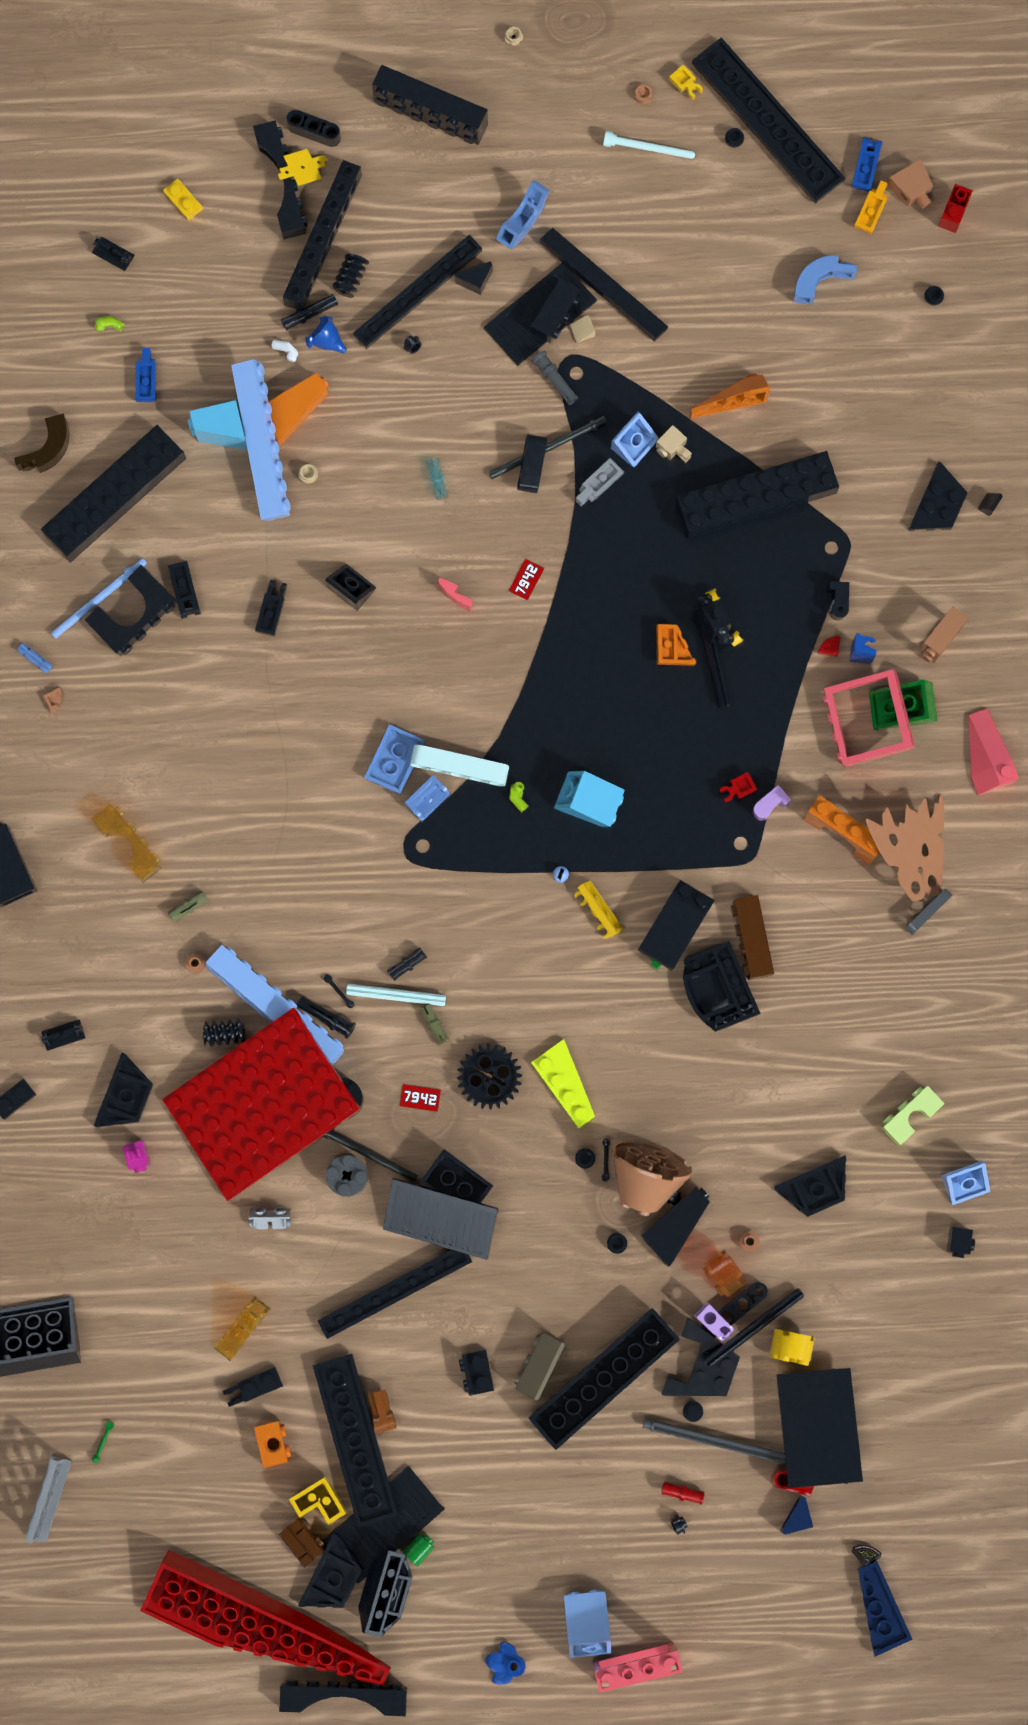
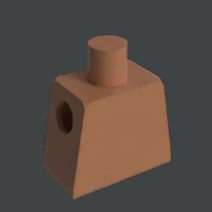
(912, 185)

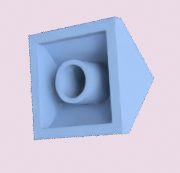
(634, 440)
(966, 1182)

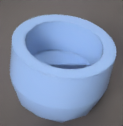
(565, 875)

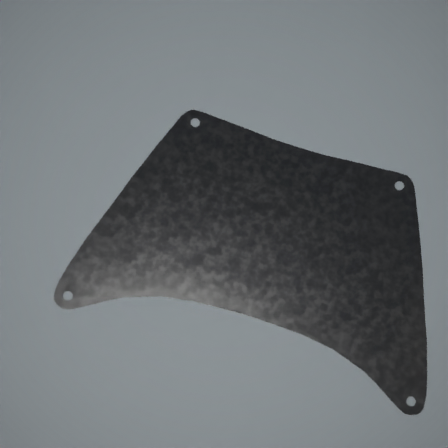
(595, 679)

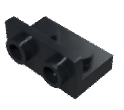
(477, 1372)

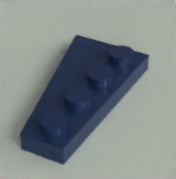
(883, 1616)

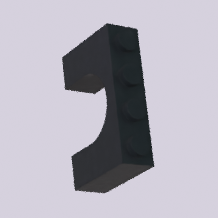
(157, 602)

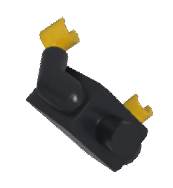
(714, 620)

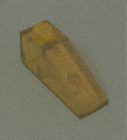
(242, 1328)

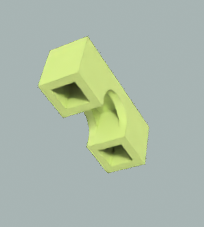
(898, 1127)

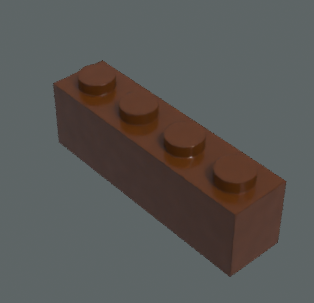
(753, 937)

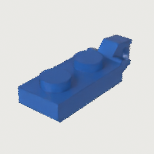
(145, 378)

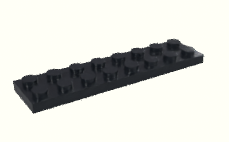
(355, 1440)

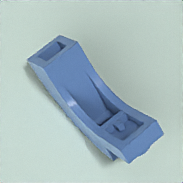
(526, 215)
(818, 271)

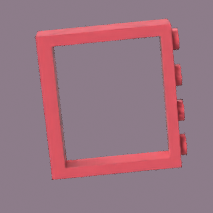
(902, 717)
(637, 1666)

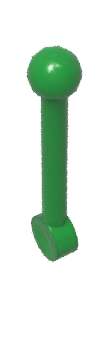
(109, 1425)

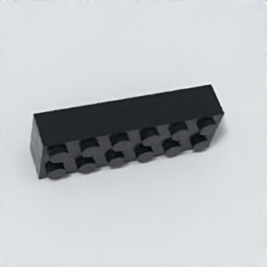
(430, 105)

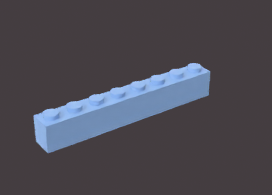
(261, 440)
(264, 998)

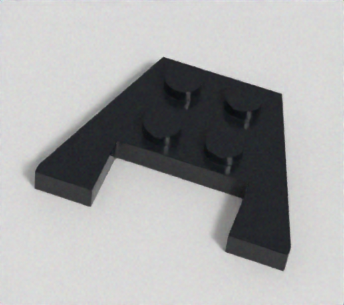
(703, 1380)

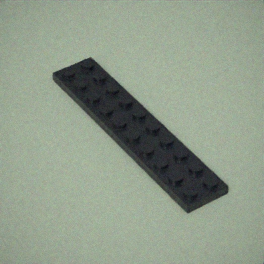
(768, 120)

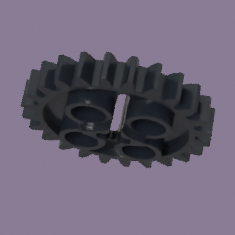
(498, 1060)

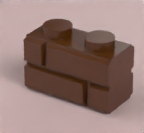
(302, 1541)

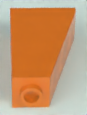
(296, 405)

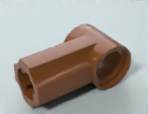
(382, 1414)

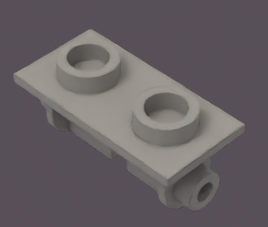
(279, 1217)

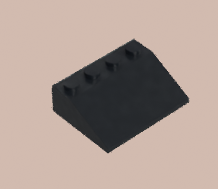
(38, 1336)

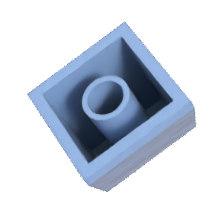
(587, 1624)

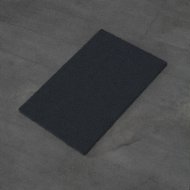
(819, 1428)

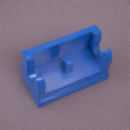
(860, 652)

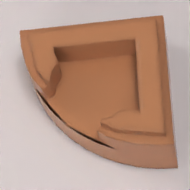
(54, 699)

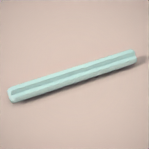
(396, 994)

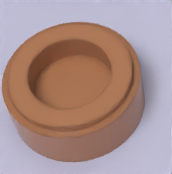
(643, 94)

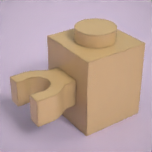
(673, 443)

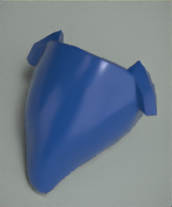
(326, 336)

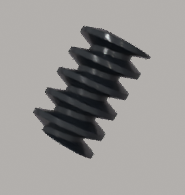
(348, 274)
(224, 1032)

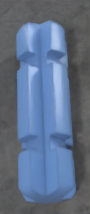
(34, 657)

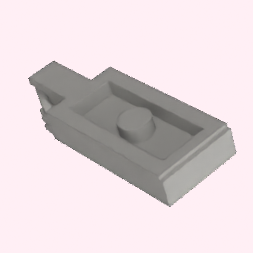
(599, 482)

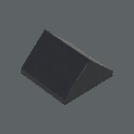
(350, 586)

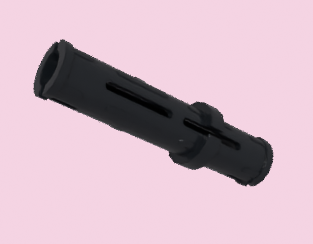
(289, 321)

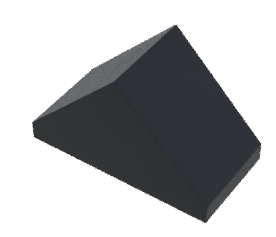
(475, 277)

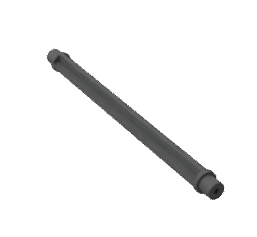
(715, 1441)

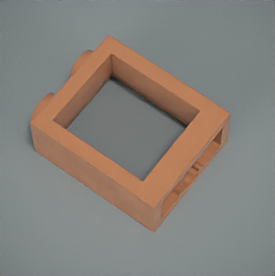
(943, 635)

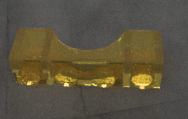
(142, 862)

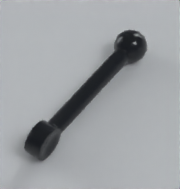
(328, 979)
(605, 1177)

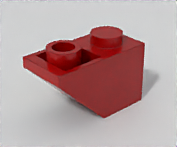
(955, 208)

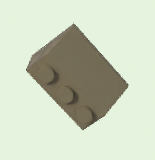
(539, 1366)

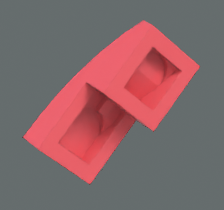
(450, 590)

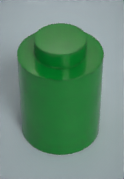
(419, 1549)

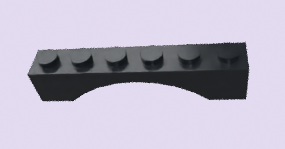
(289, 214)
(388, 1700)

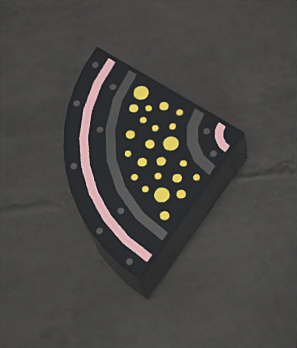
(866, 1554)

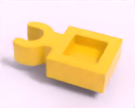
(684, 80)

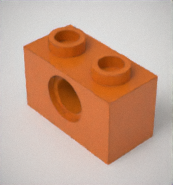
(269, 1456)

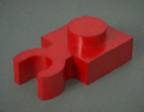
(740, 786)

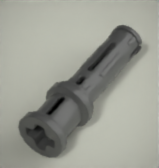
(549, 371)

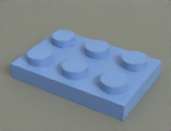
(392, 760)

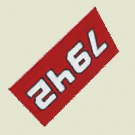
(526, 579)
(420, 1098)

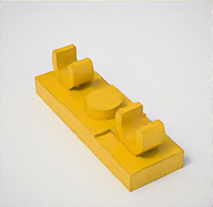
(599, 909)

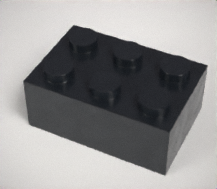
(456, 1178)

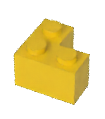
(319, 1495)

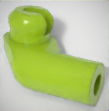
(102, 322)
(516, 796)

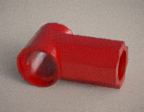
(801, 1490)

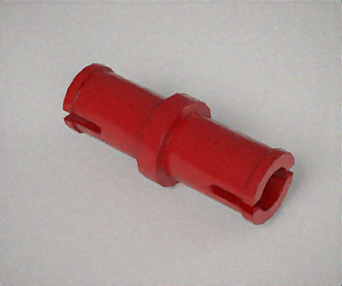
(682, 1493)

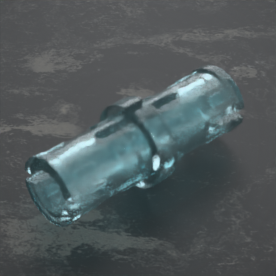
(437, 478)

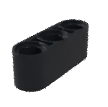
(319, 135)
(532, 463)

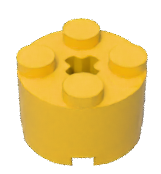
(792, 1347)

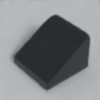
(989, 503)

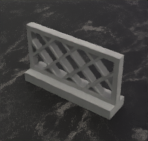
(48, 1499)

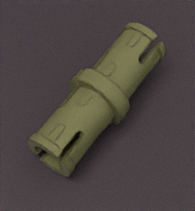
(188, 906)
(434, 1024)

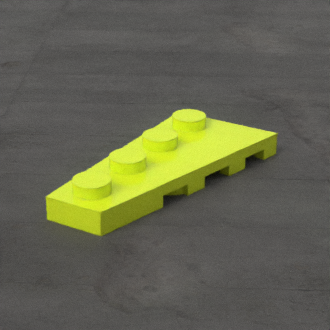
(563, 1080)

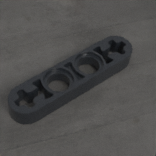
(732, 1306)

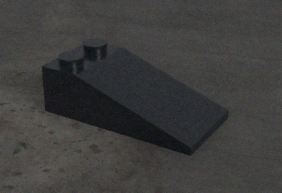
(676, 925)

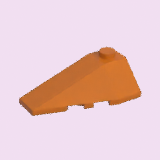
(744, 393)

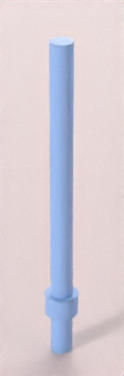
(97, 599)

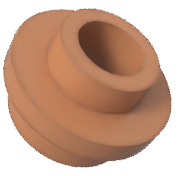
(197, 969)
(743, 1244)

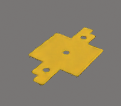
(302, 158)

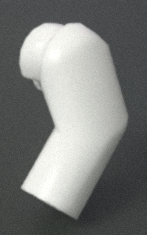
(285, 346)

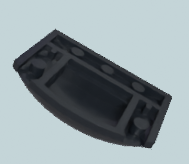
(718, 988)

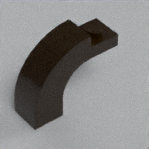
(53, 449)

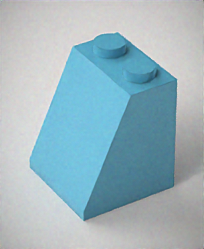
(218, 425)
(589, 798)

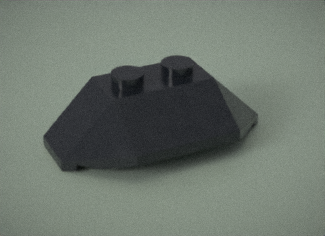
(384, 1593)

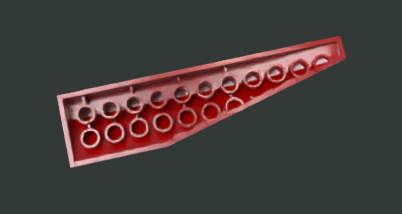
(248, 1620)

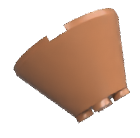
(647, 1175)

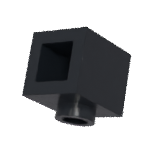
(960, 1242)

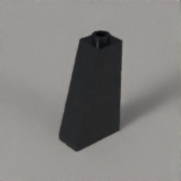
(14, 874)
(673, 1228)

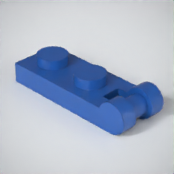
(866, 164)

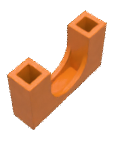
(829, 816)

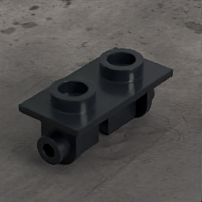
(112, 253)
(63, 1035)

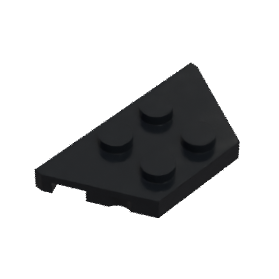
(940, 502)
(125, 1095)
(816, 1188)
(333, 1577)

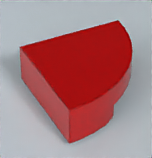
(830, 646)

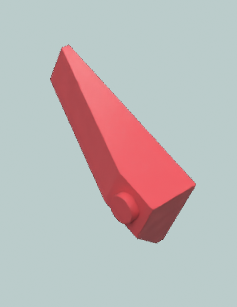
(988, 754)

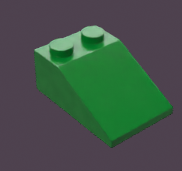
(918, 701)

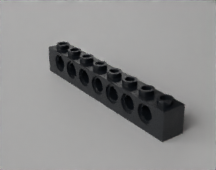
(322, 235)

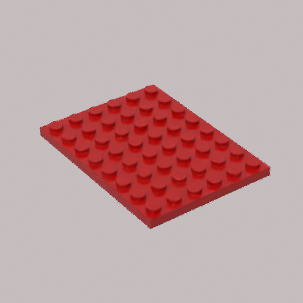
(261, 1104)

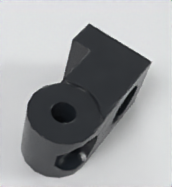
(840, 599)

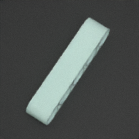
(459, 765)

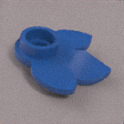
(502, 1662)

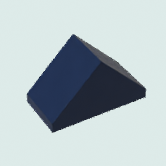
(798, 1518)

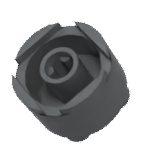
(358, 1178)

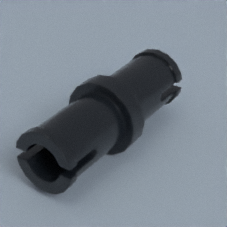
(407, 964)

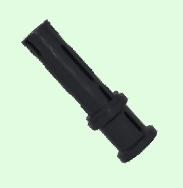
(334, 1021)

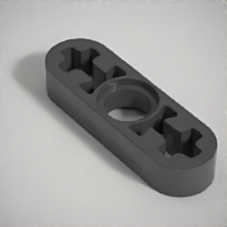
(941, 899)

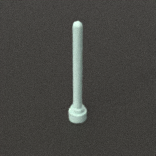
(612, 139)

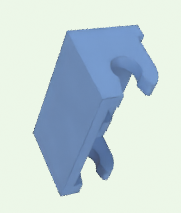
(427, 798)

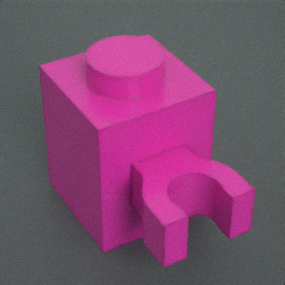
(136, 1156)

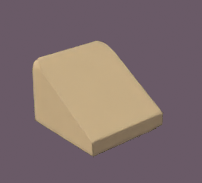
(583, 329)

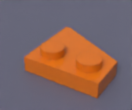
(672, 647)

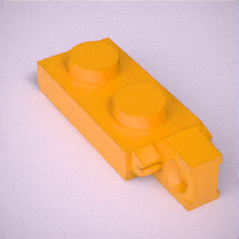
(872, 209)

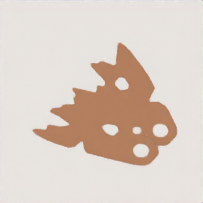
(908, 851)

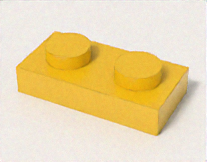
(182, 199)

